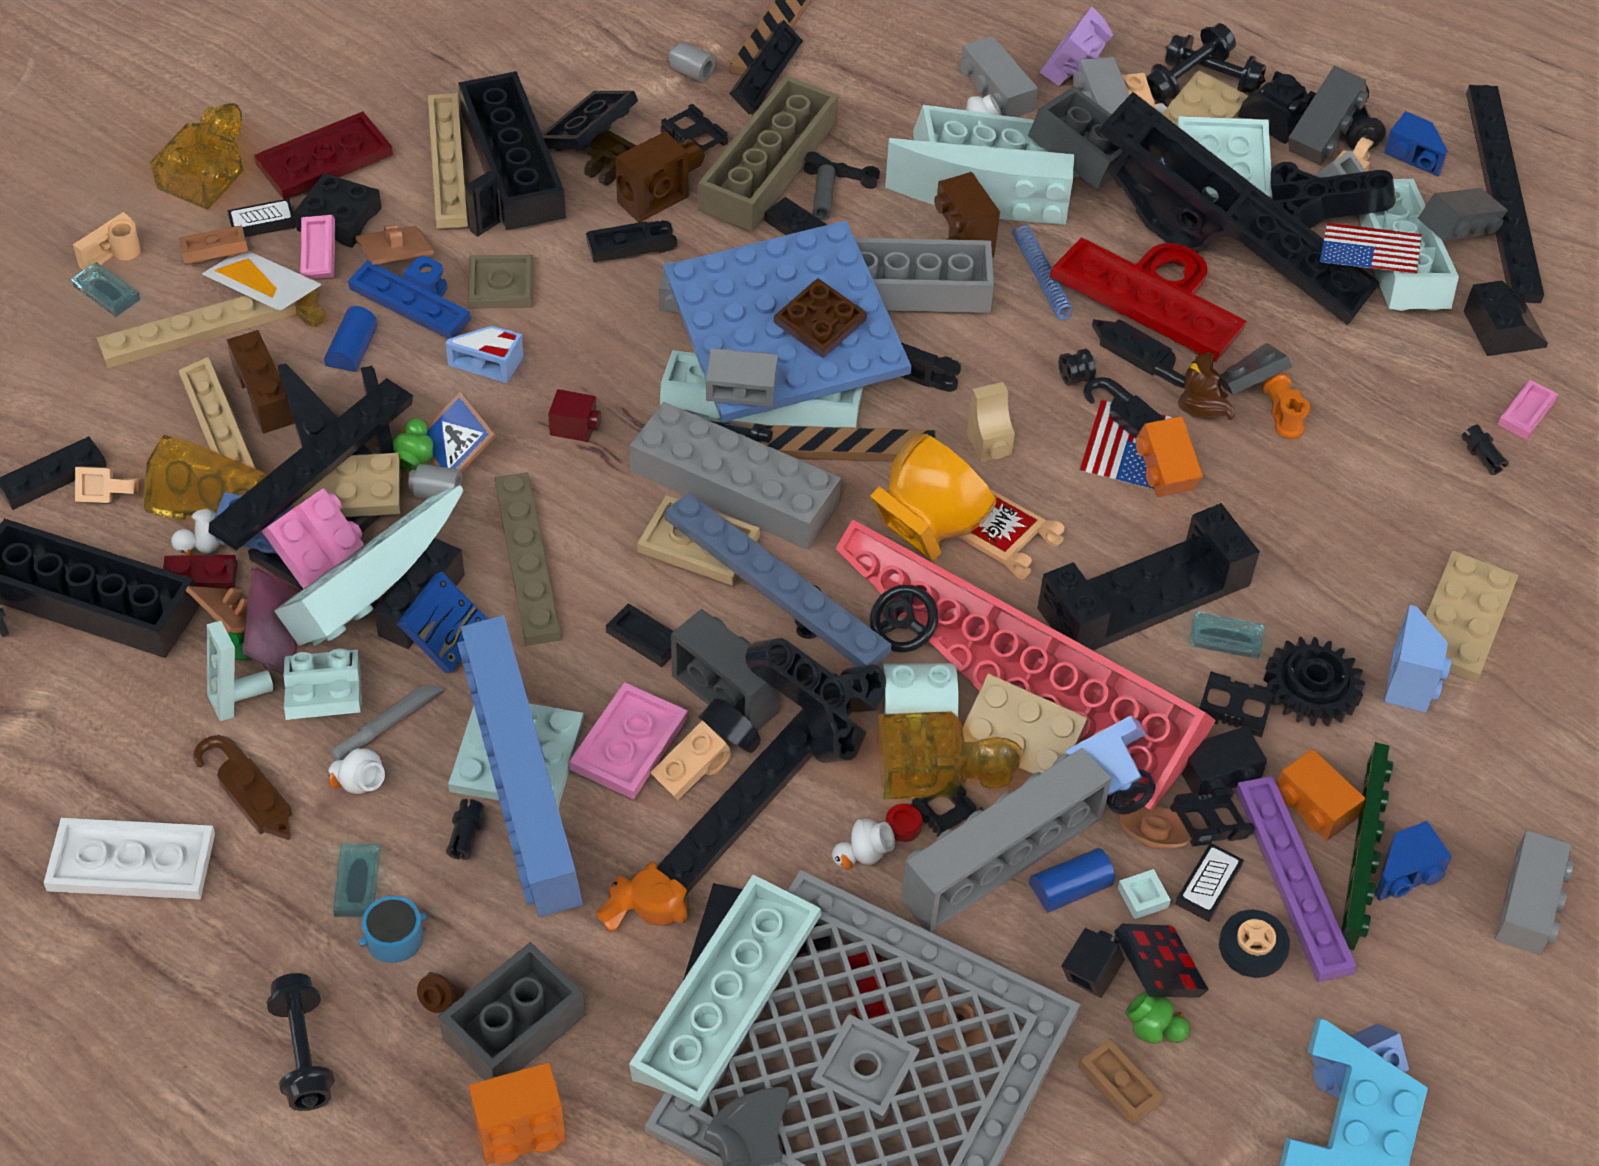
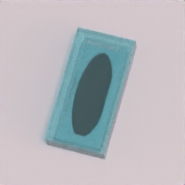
(106, 289)
(1226, 635)
(356, 879)

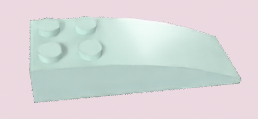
(974, 128)
(1019, 182)
(1436, 276)
(365, 575)

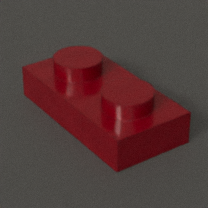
(206, 570)

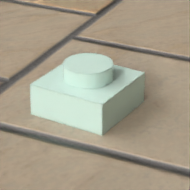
(1144, 894)

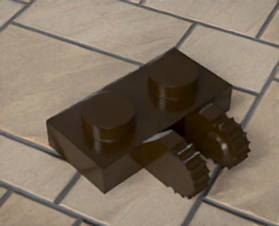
(603, 151)

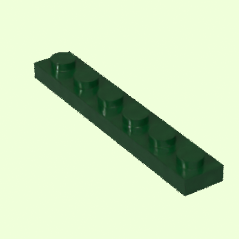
(1365, 859)

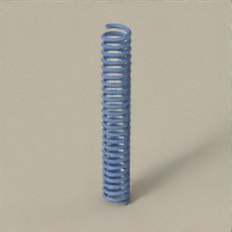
(1038, 274)

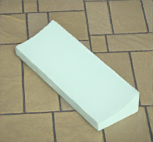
(685, 388)
(724, 992)

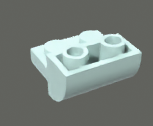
(322, 684)

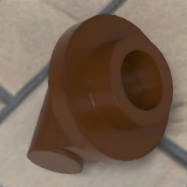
(438, 993)

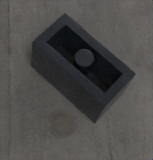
(1224, 762)

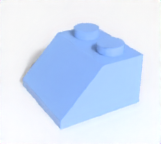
(1417, 663)

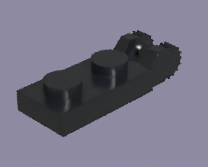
(630, 240)
(926, 364)

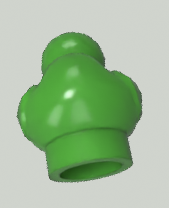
(413, 445)
(1154, 1017)

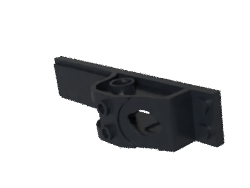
(1237, 213)

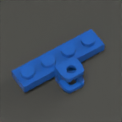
(413, 296)

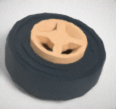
(1251, 929)

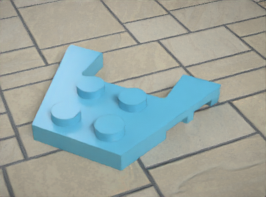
(1374, 1112)

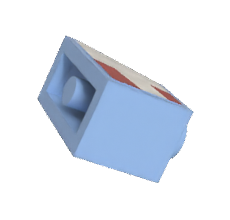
(486, 352)

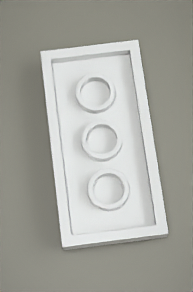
(130, 858)

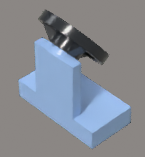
(1111, 753)

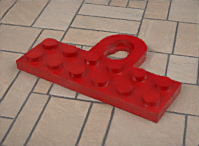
(1150, 299)

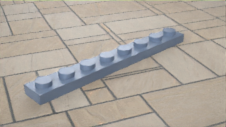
(778, 582)

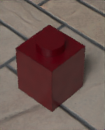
(573, 415)

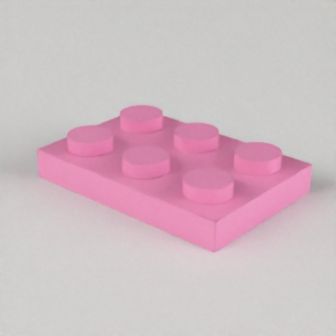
(628, 740)

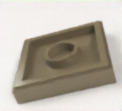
(500, 281)

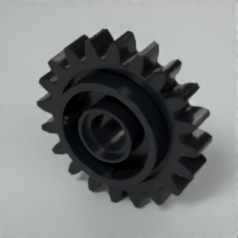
(1314, 681)

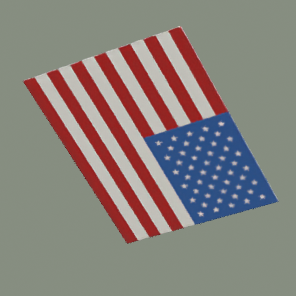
(1371, 248)
(1113, 451)

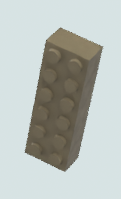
(767, 153)

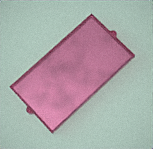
(264, 632)

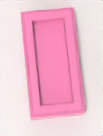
(317, 247)
(1528, 409)

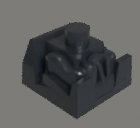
(1280, 103)

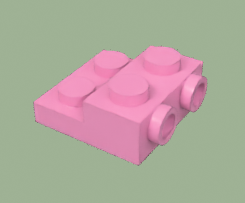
(314, 537)

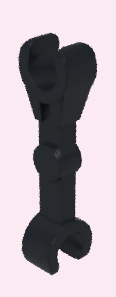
(867, 176)

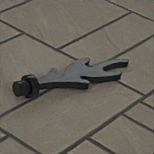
(756, 433)

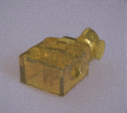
(202, 157)
(929, 758)

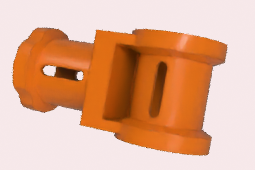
(1288, 406)

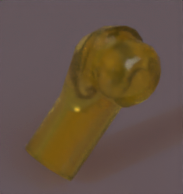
(308, 310)

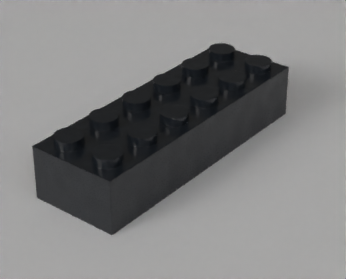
(512, 149)
(93, 589)

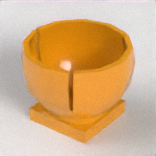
(932, 496)

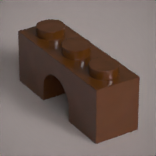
(261, 379)

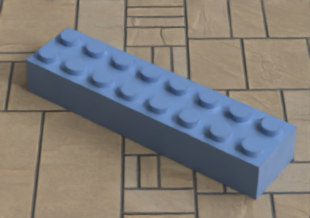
(518, 768)

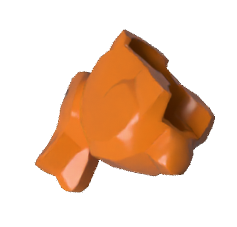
(649, 895)

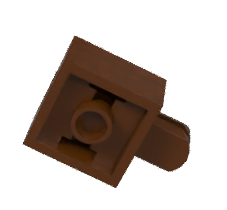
(655, 175)

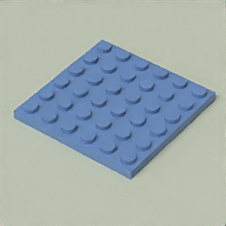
(735, 293)

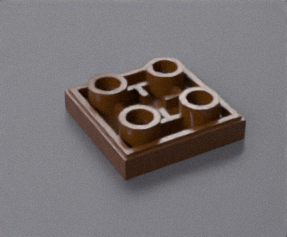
(820, 317)

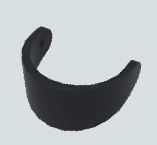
(731, 724)

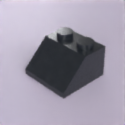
(1502, 319)

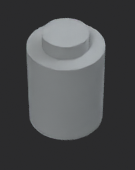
(692, 62)
(431, 480)

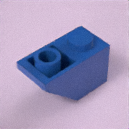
(1417, 143)
(1412, 859)

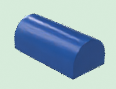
(351, 339)
(1073, 879)

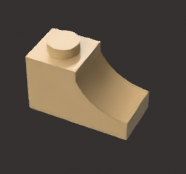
(990, 422)

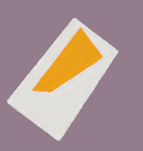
(262, 280)

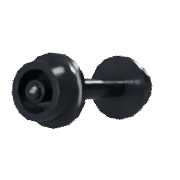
(1216, 42)
(1250, 75)
(308, 1085)

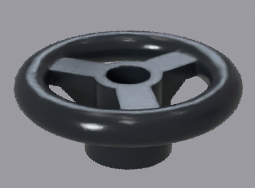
(901, 605)

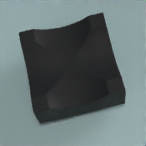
(344, 200)

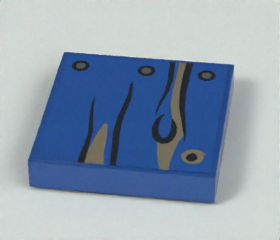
(437, 619)

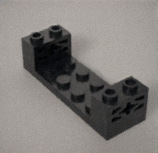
(1136, 596)

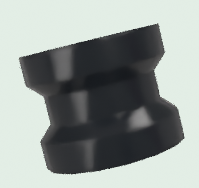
(1077, 366)

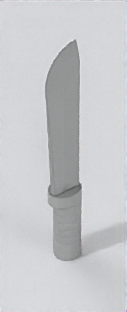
(394, 714)

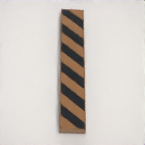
(780, 10)
(840, 442)

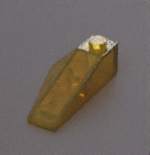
(192, 478)

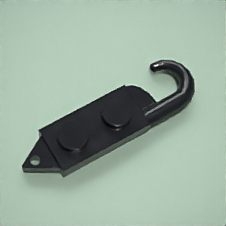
(1138, 349)
(1126, 410)

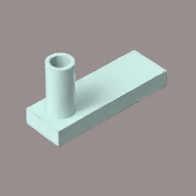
(221, 686)

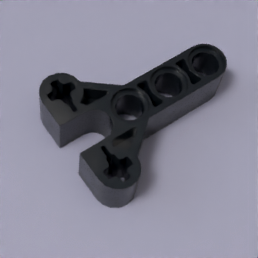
(1336, 196)
(820, 694)

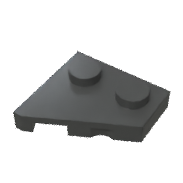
(1254, 368)

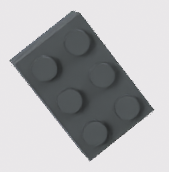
(1071, 127)
(714, 666)
(512, 1014)

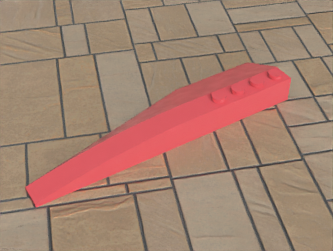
(999, 640)

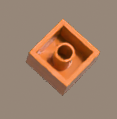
(517, 1114)

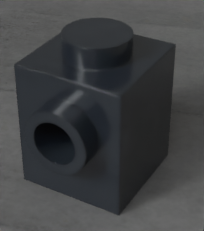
(1093, 961)

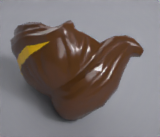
(1203, 391)

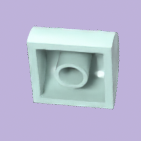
(920, 688)

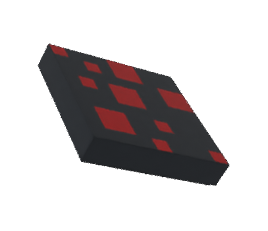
(1160, 960)

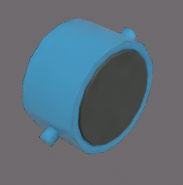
(392, 929)

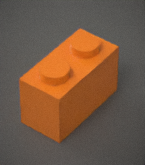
(1168, 456)
(1319, 794)

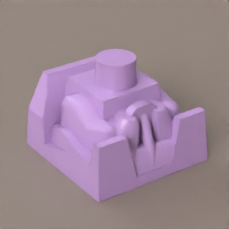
(1082, 42)

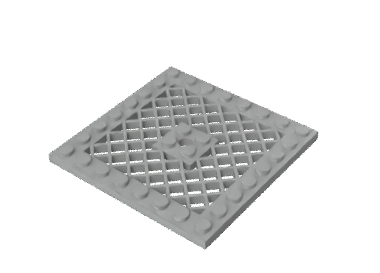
(944, 964)

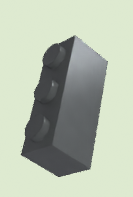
(1328, 116)
(1462, 214)

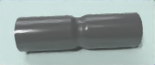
(824, 189)

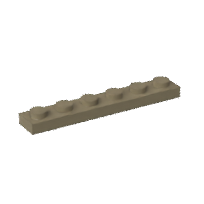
(527, 559)

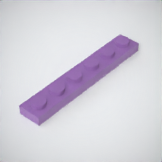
(1296, 879)

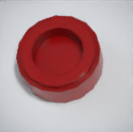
(905, 822)

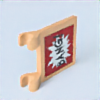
(1008, 531)

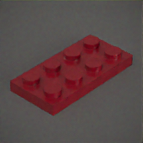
(328, 150)

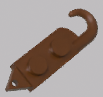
(248, 788)

